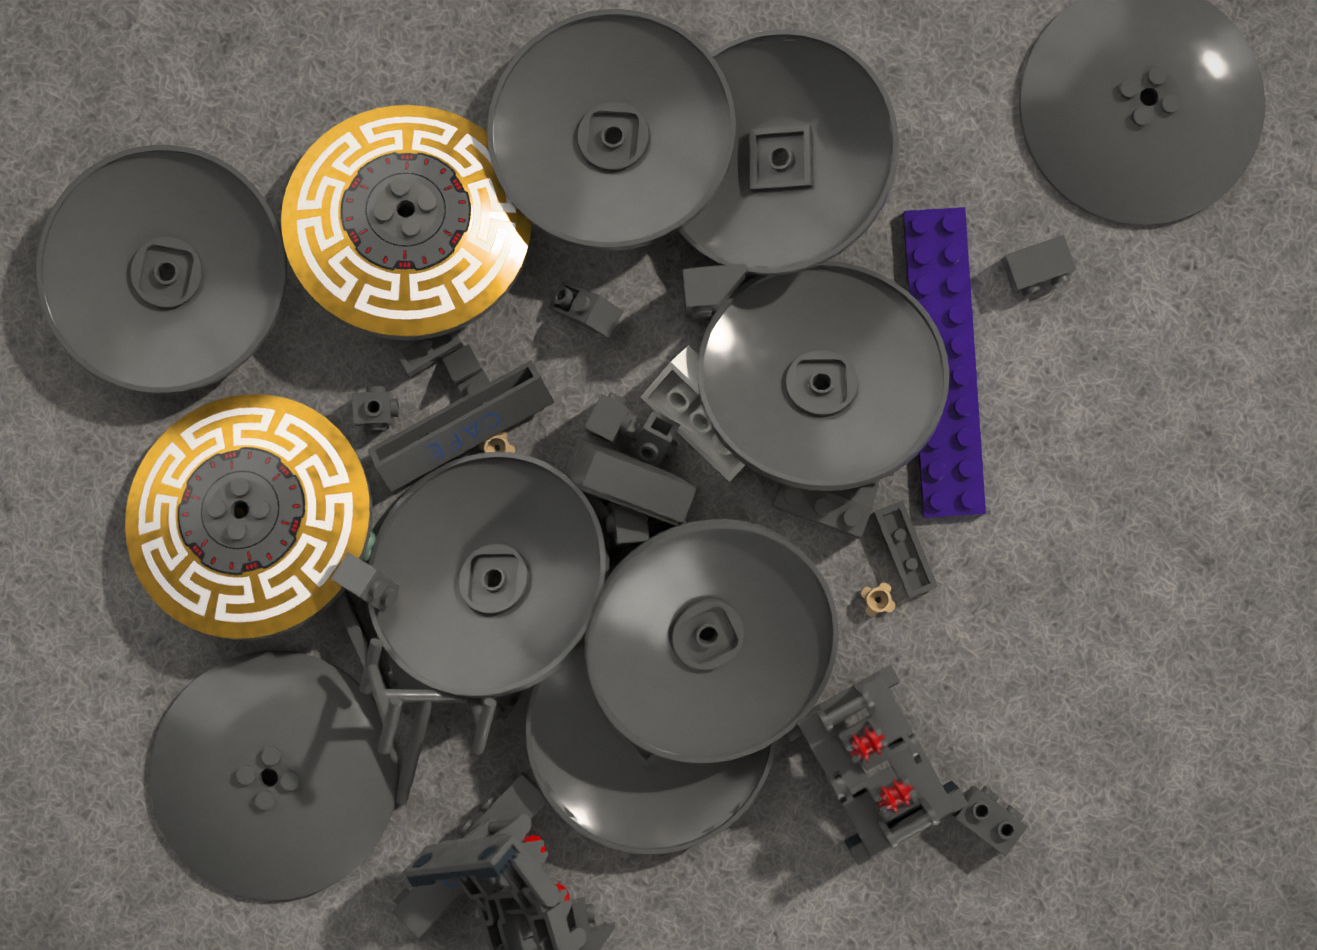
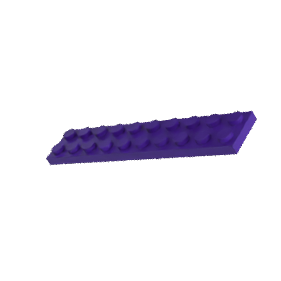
(941, 283)

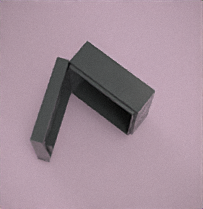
(631, 485)

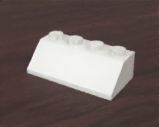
(678, 398)

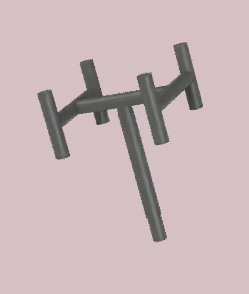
(389, 707)

